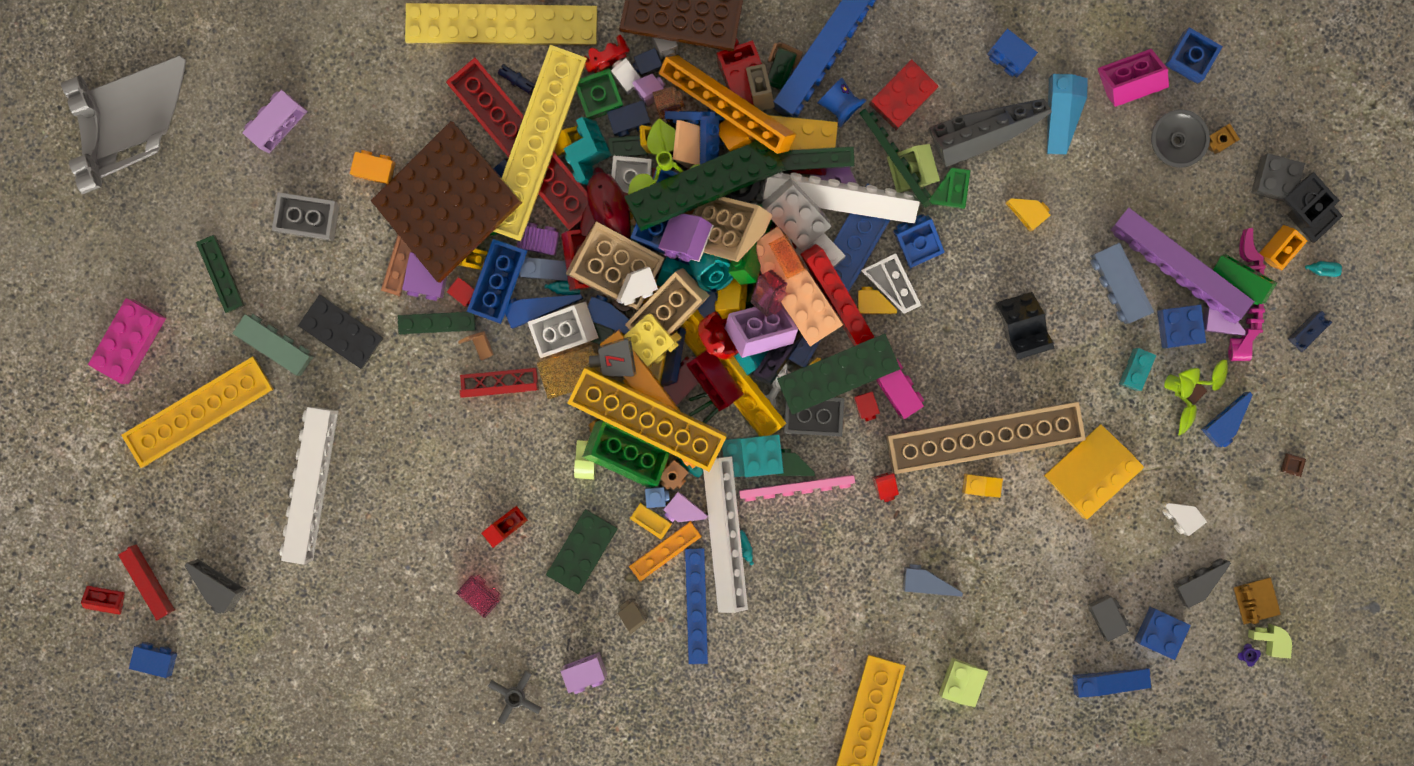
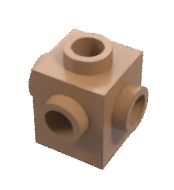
(680, 472)

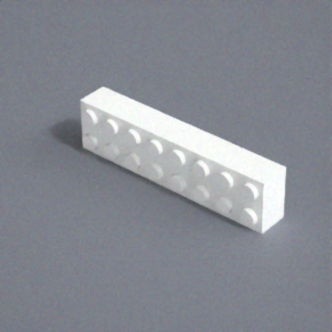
(309, 485)

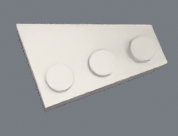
(893, 282)

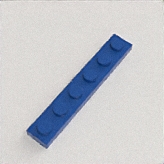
(696, 606)

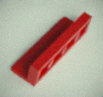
(146, 582)

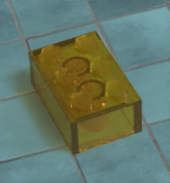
(563, 371)

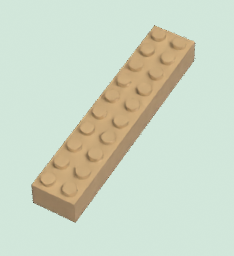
(985, 437)

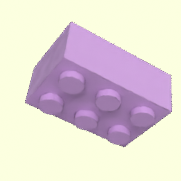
(274, 121)
(756, 333)

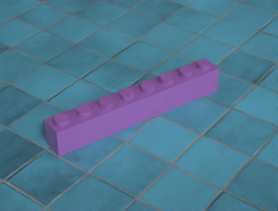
(1182, 266)

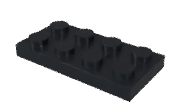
(340, 331)

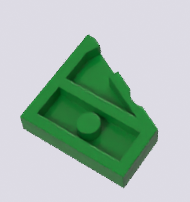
(952, 189)

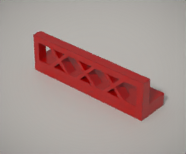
(499, 389)

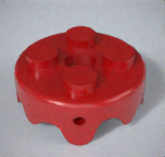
(612, 53)
(715, 337)

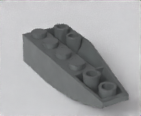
(985, 129)

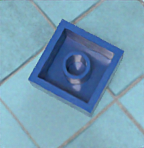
(1011, 53)
(1193, 55)
(1181, 326)
(1162, 633)

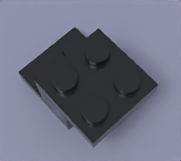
(1313, 207)
(1024, 325)

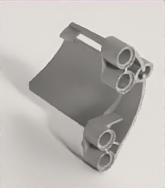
(121, 117)

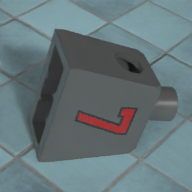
(615, 358)

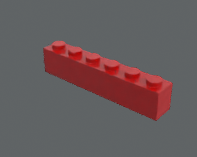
(837, 294)

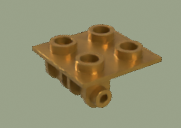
(1257, 601)

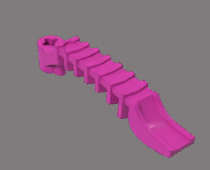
(1241, 348)

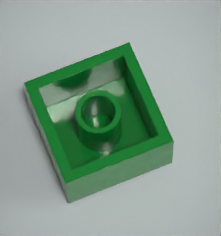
(598, 94)

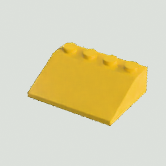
(1093, 471)

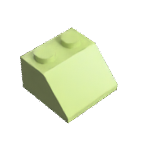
(921, 162)
(963, 683)

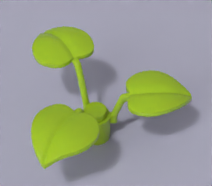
(660, 143)
(1185, 384)

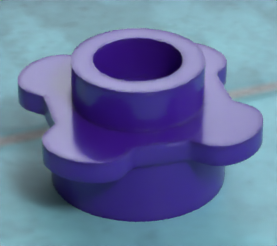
(1255, 654)

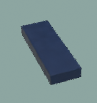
(673, 361)

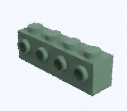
(272, 344)

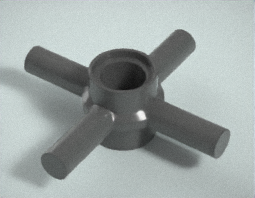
(512, 704)

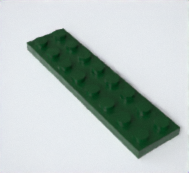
(703, 184)

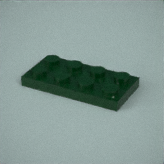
(581, 551)

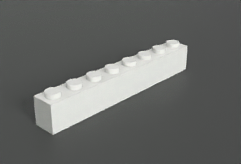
(850, 197)
(725, 536)

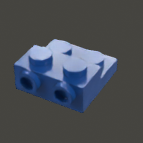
(918, 240)

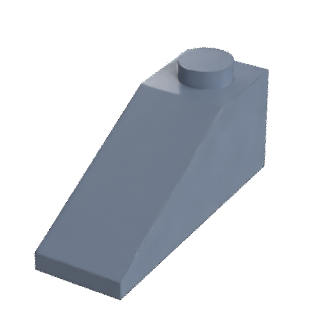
(544, 269)
(922, 581)

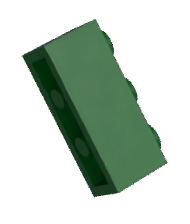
(1246, 279)

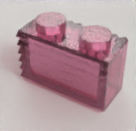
(769, 293)
(479, 595)

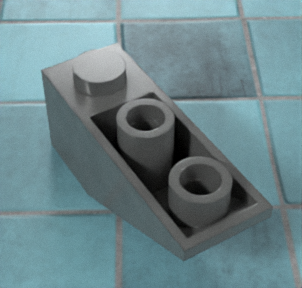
(1199, 586)

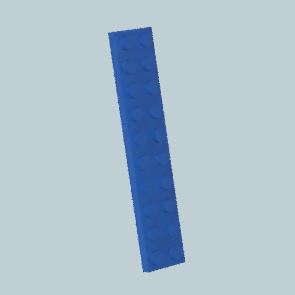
(856, 242)

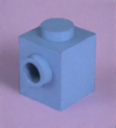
(656, 497)

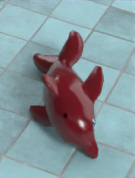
(606, 205)

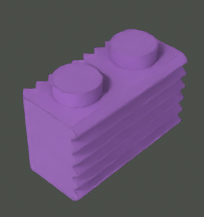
(540, 240)

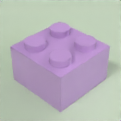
(584, 673)

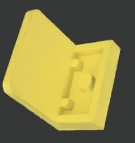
(651, 340)

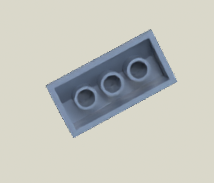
(1121, 284)

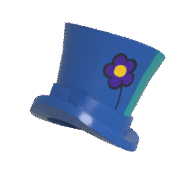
(841, 101)

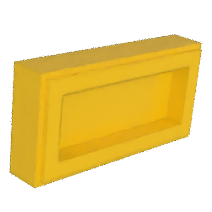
(650, 521)

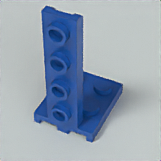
(708, 130)

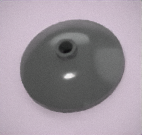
(1190, 130)

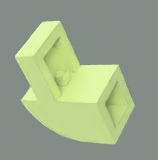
(583, 468)
(1278, 640)

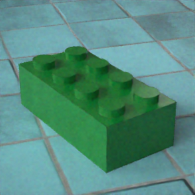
(625, 454)

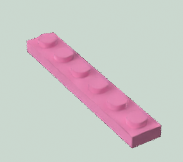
(804, 486)

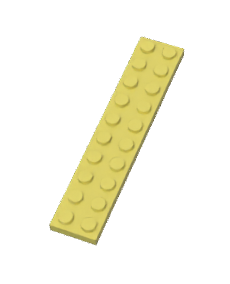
(501, 24)
(540, 134)

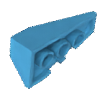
(1066, 99)

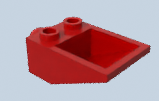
(734, 66)

